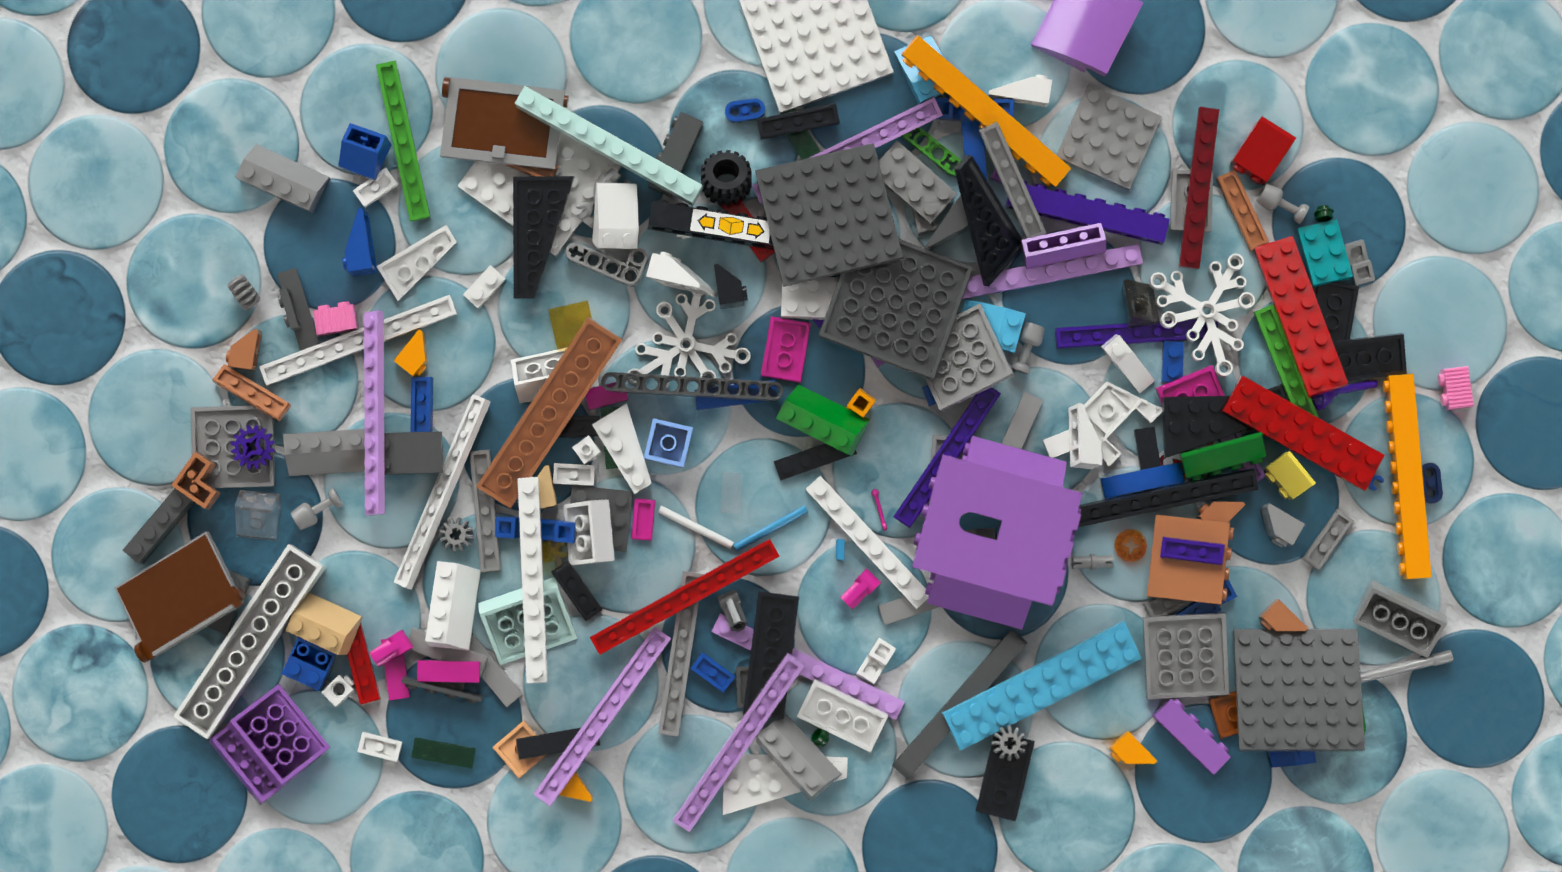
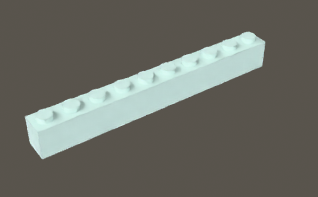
(608, 146)

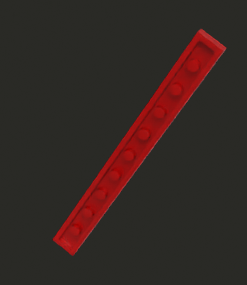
(684, 596)

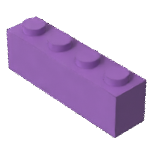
(1063, 245)
(1192, 736)

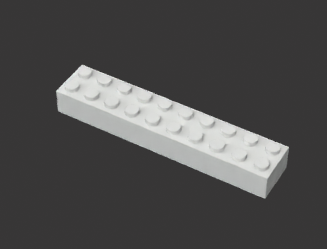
(249, 642)

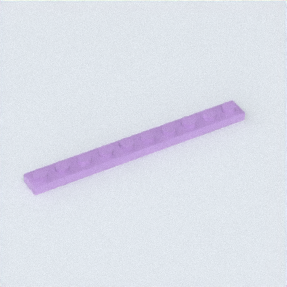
(885, 131)
(1087, 265)
(374, 413)
(822, 672)
(602, 716)
(738, 742)

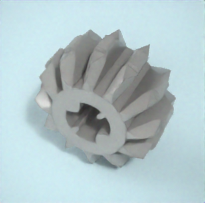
(244, 292)
(450, 531)
(1004, 737)

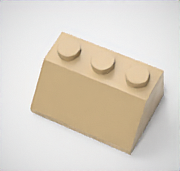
(324, 624)

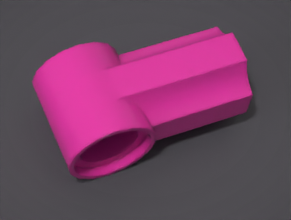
(863, 585)
(395, 646)

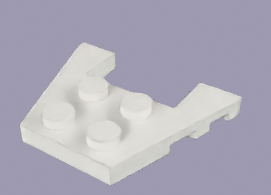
(1109, 408)

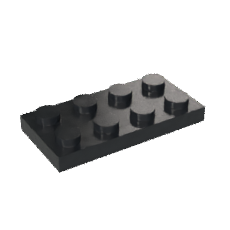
(1372, 356)
(1004, 781)

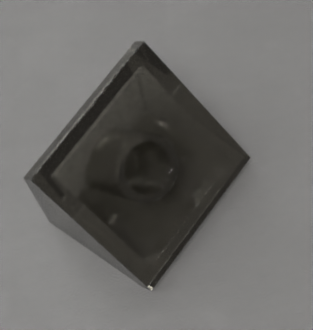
(1139, 304)

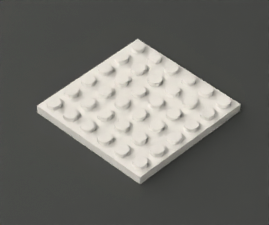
(815, 47)
(493, 185)

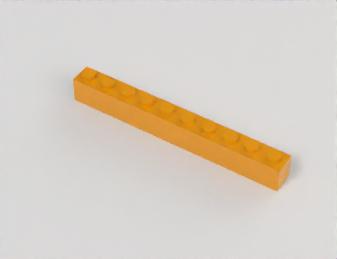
(984, 110)
(1408, 476)

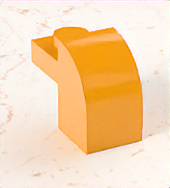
(861, 402)

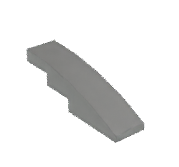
(1022, 421)

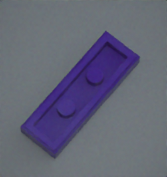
(1192, 550)

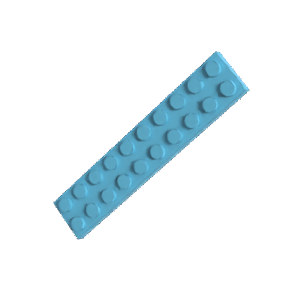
(1041, 685)

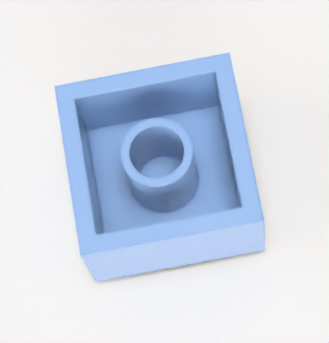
(668, 443)

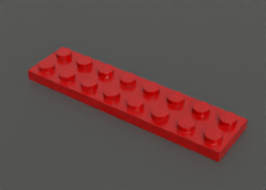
(1300, 316)
(1303, 433)

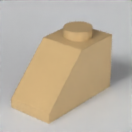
(547, 490)

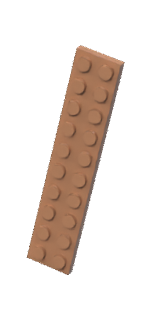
(549, 411)

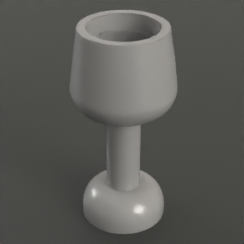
(1271, 197)
(1032, 336)
(306, 515)

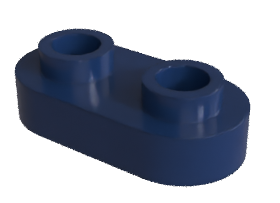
(1432, 483)

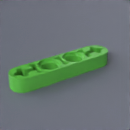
(928, 149)

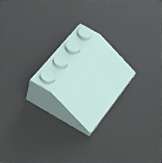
(505, 621)

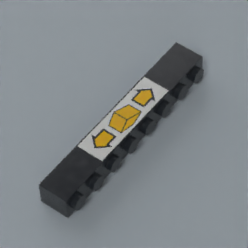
(709, 224)

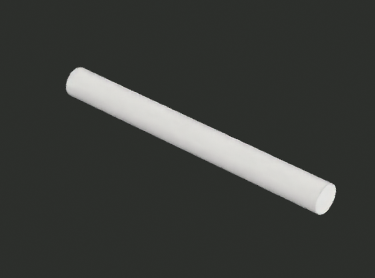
(695, 527)

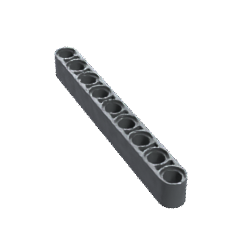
(683, 381)
(976, 683)

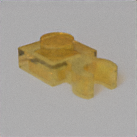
(549, 551)

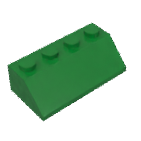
(823, 419)
(1223, 455)

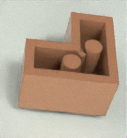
(192, 481)

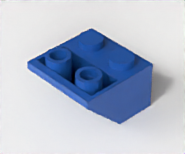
(363, 151)
(309, 664)

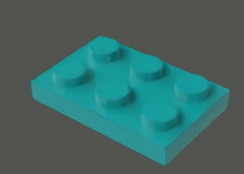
(1324, 253)

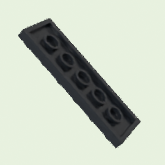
(770, 643)

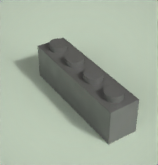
(679, 145)
(158, 526)

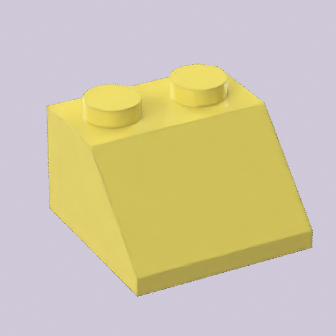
(1288, 476)

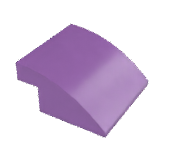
(1086, 31)
(269, 744)

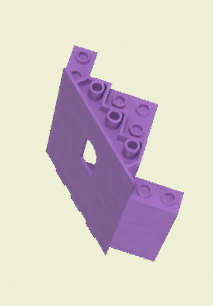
(1034, 539)

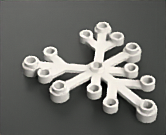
(1213, 334)
(665, 357)

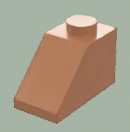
(245, 352)
(1219, 511)
(1280, 618)

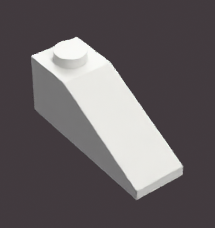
(1027, 91)
(1127, 363)
(1083, 440)

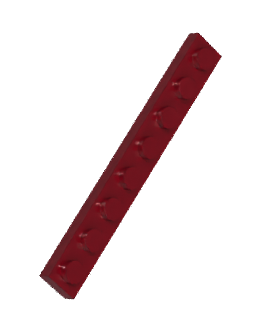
(1198, 188)

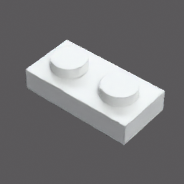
(374, 189)
(484, 287)
(574, 474)
(380, 746)

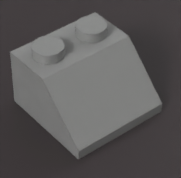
(1280, 526)

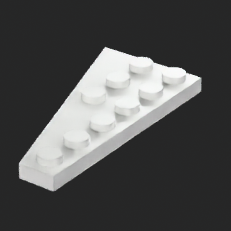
(760, 780)

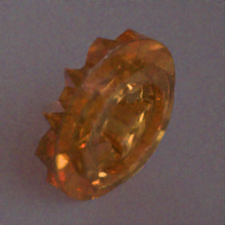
(1123, 551)

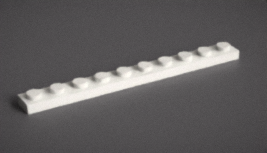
(354, 341)
(442, 492)
(532, 580)

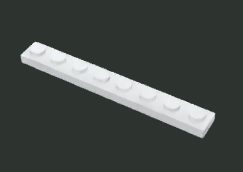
(868, 542)

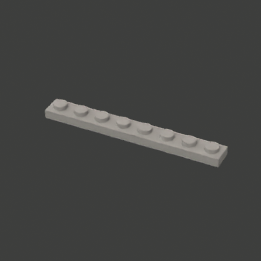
(679, 665)

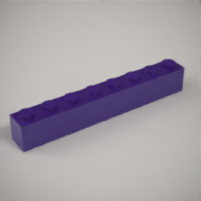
(1085, 212)

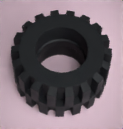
(726, 164)

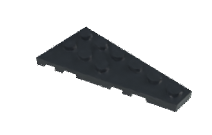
(536, 218)
(991, 229)
(1195, 421)

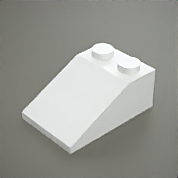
(616, 216)
(672, 273)

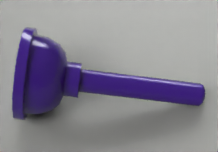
(1322, 400)

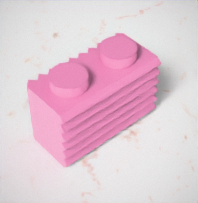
(335, 319)
(1456, 388)

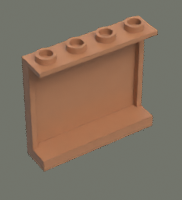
(1184, 578)

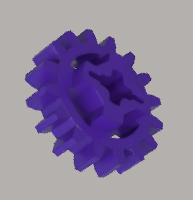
(248, 454)

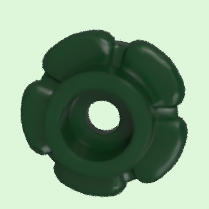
(1323, 213)
(820, 737)

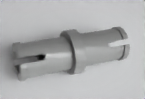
(1092, 561)

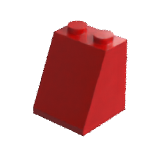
(1262, 151)

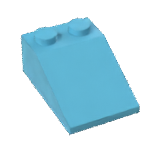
(921, 89)
(1005, 323)

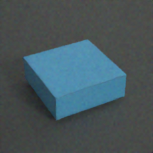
(840, 549)

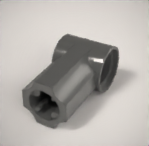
(731, 606)

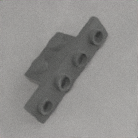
(297, 309)
(451, 689)

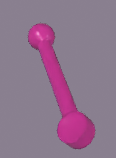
(875, 493)

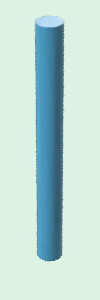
(770, 528)

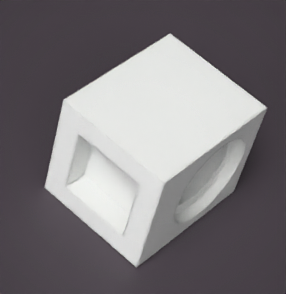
(587, 450)
(330, 692)

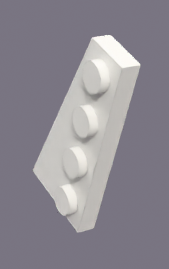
(411, 264)
(622, 443)

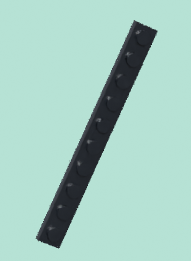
(1168, 497)

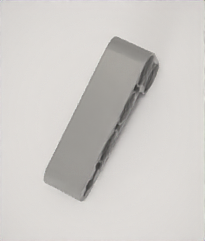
(605, 261)

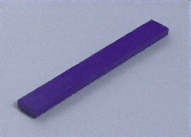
(1099, 334)
(952, 446)

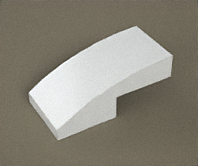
(1057, 444)
(875, 661)

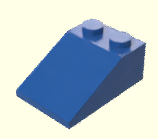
(359, 251)

